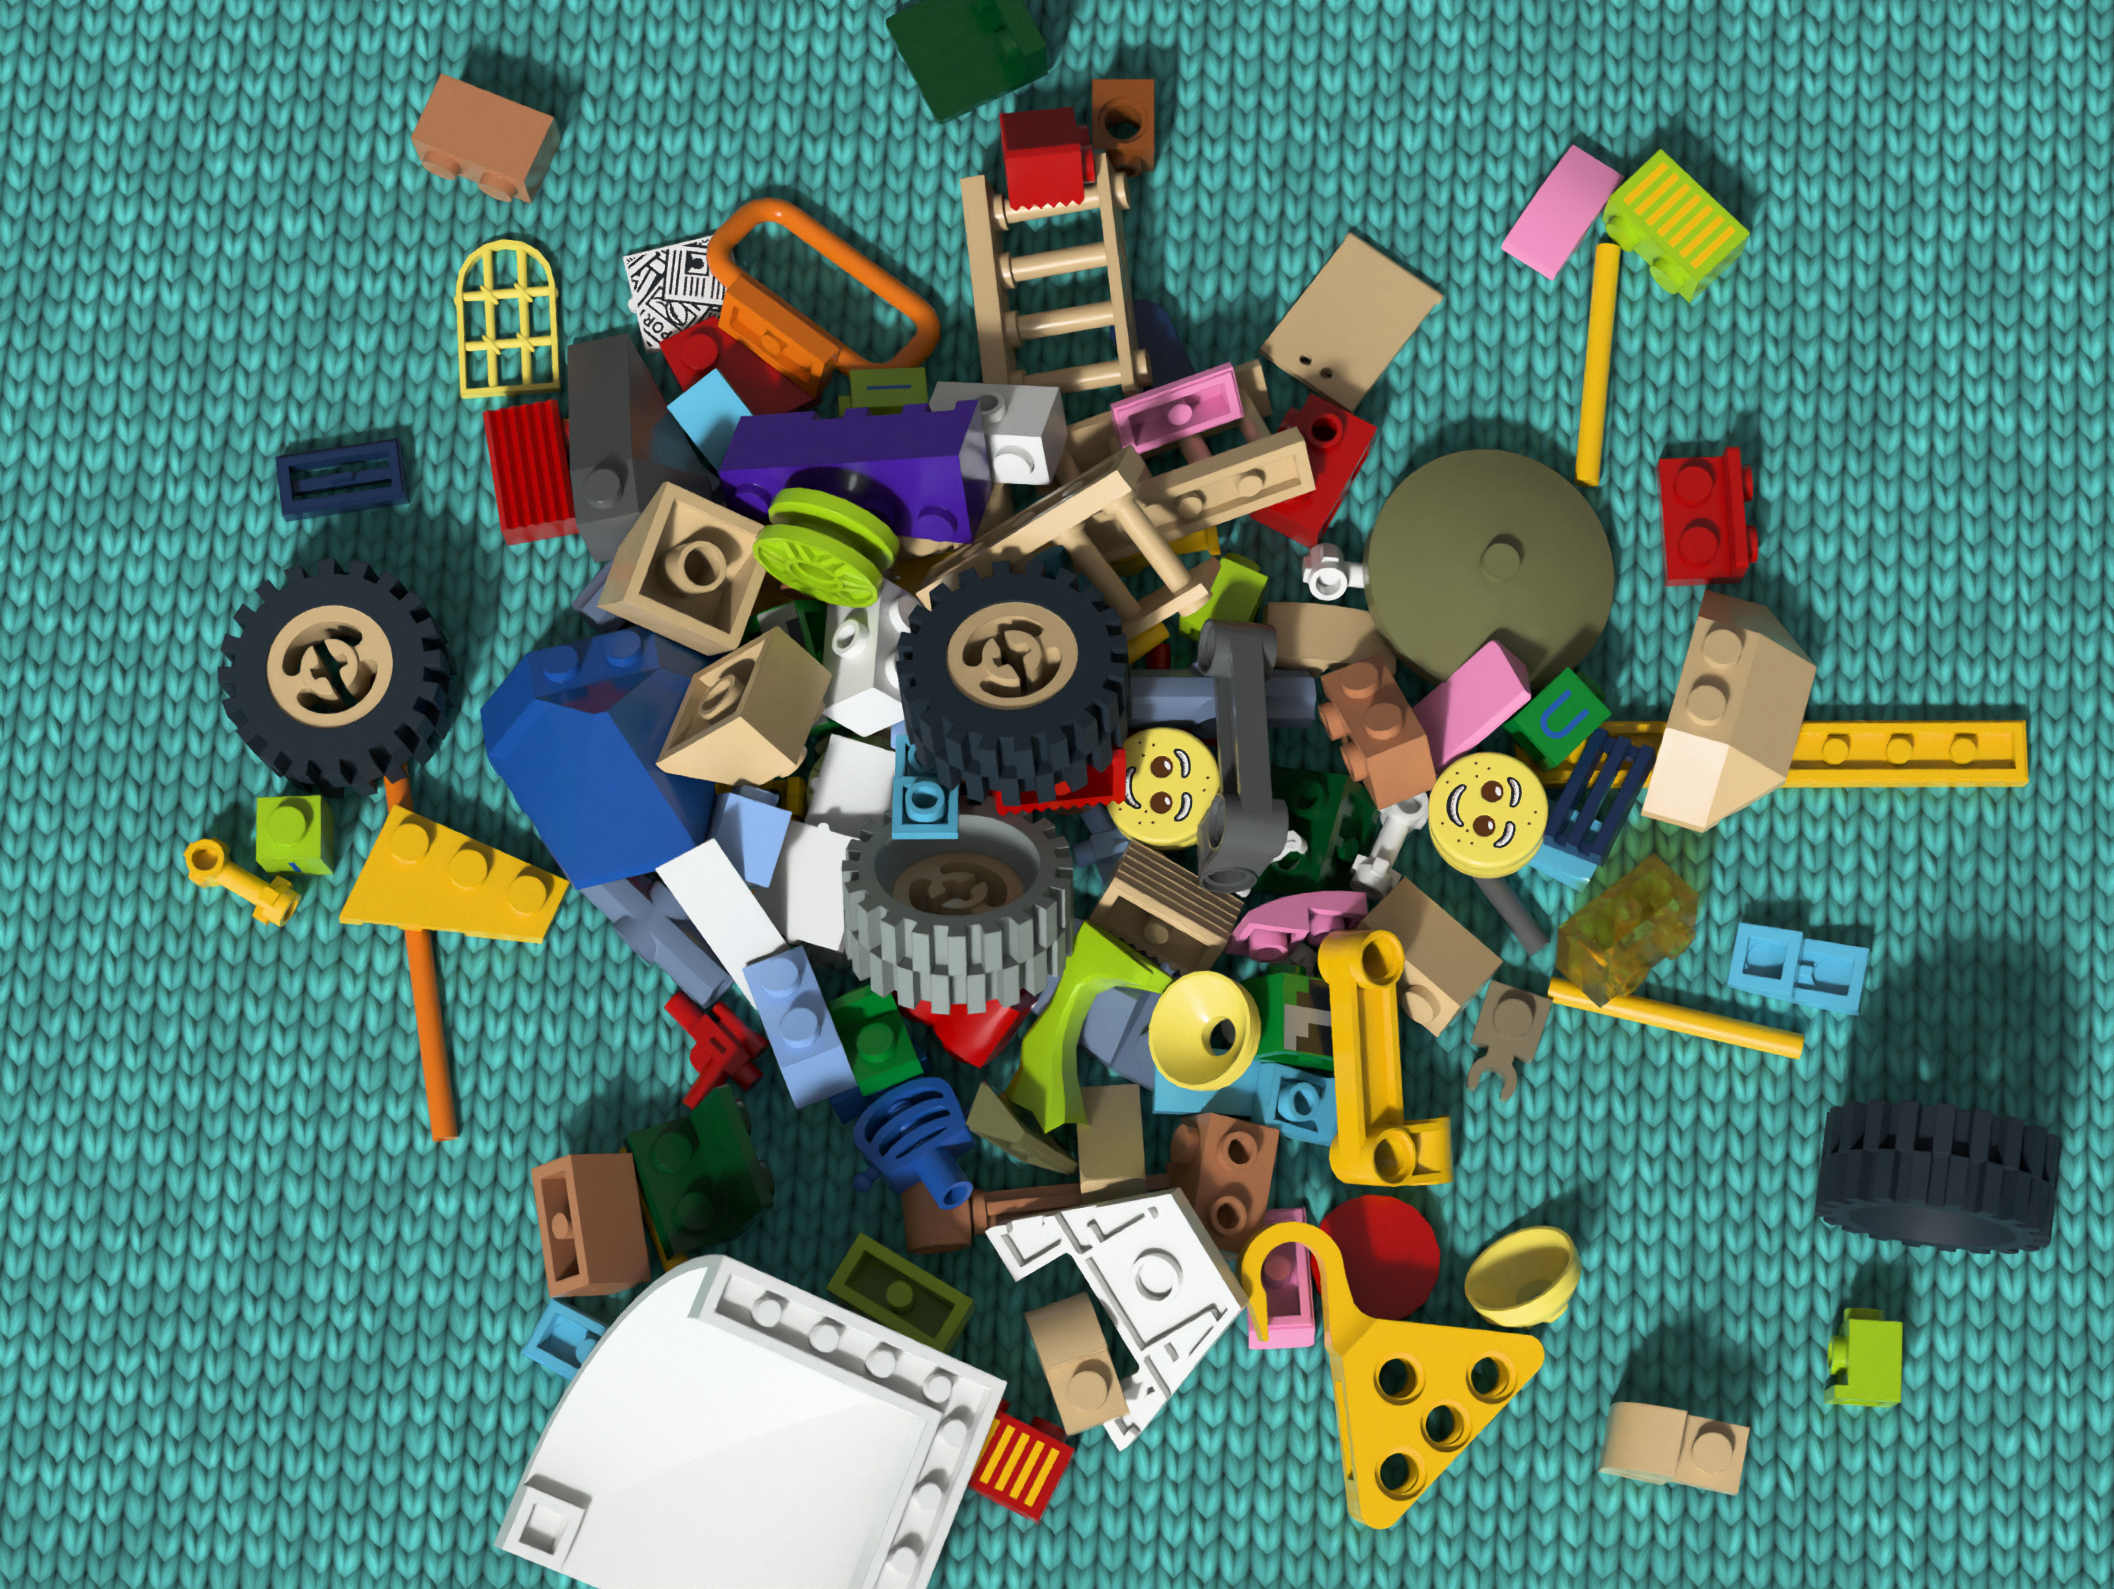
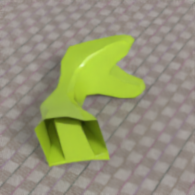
(1048, 1057)

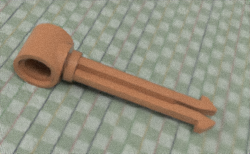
(941, 1231)

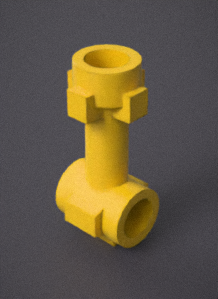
(213, 867)

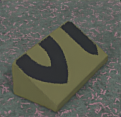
(1017, 1131)

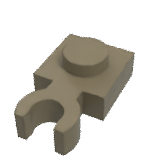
(1508, 1030)

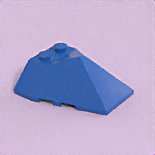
(581, 747)

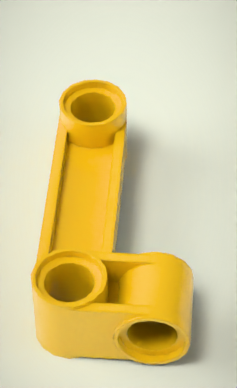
(1372, 1136)

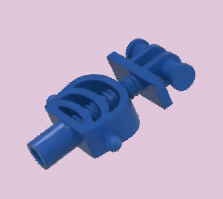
(911, 1135)

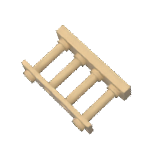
(998, 272)
(1208, 487)
(1061, 520)

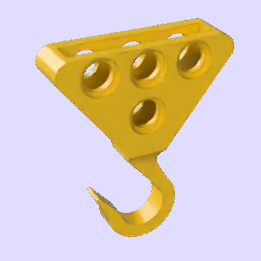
(1437, 1371)

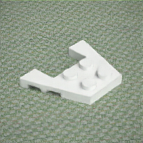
(1152, 1276)

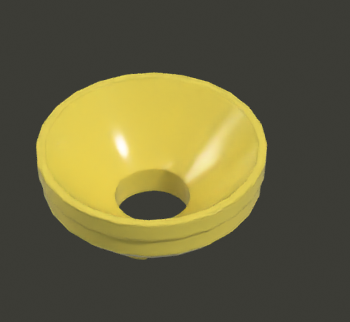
(1183, 1029)
(1518, 1269)

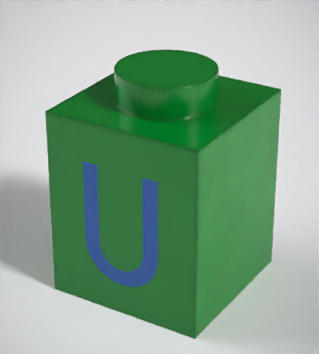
(1557, 718)

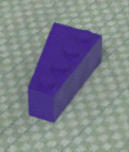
(909, 469)

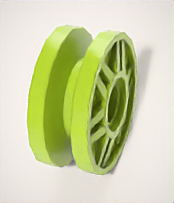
(826, 547)

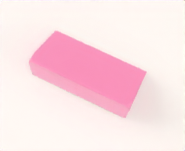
(1177, 409)
(1472, 703)

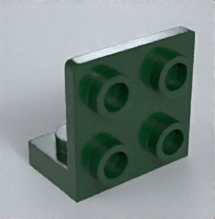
(968, 51)
(1334, 820)
(701, 1175)

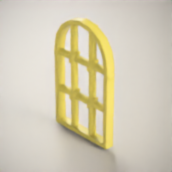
(523, 338)

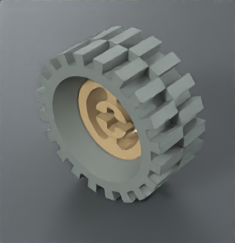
(961, 913)

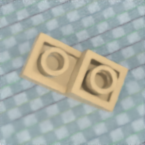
(1324, 637)

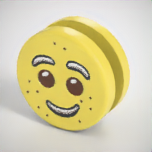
(1167, 788)
(1487, 814)

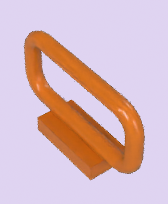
(782, 332)

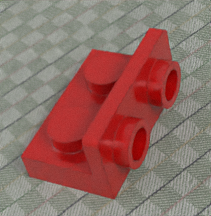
(1705, 519)

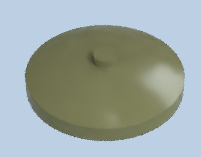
(1484, 554)

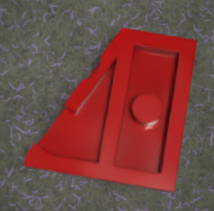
(706, 347)

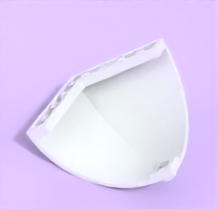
(751, 1445)

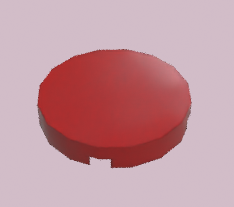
(1385, 1255)

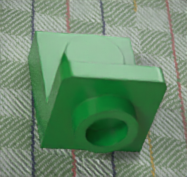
(874, 1039)

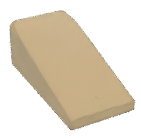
(1112, 1144)

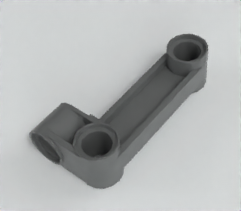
(1244, 822)

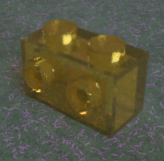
(1627, 931)

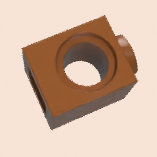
(1129, 103)

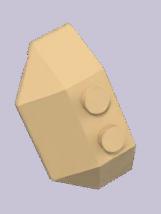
(1730, 716)

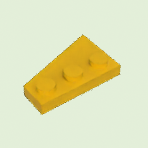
(451, 883)

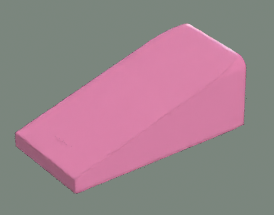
(1288, 1290)

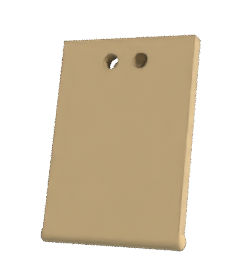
(1350, 323)

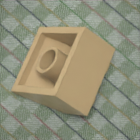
(687, 572)
(748, 714)

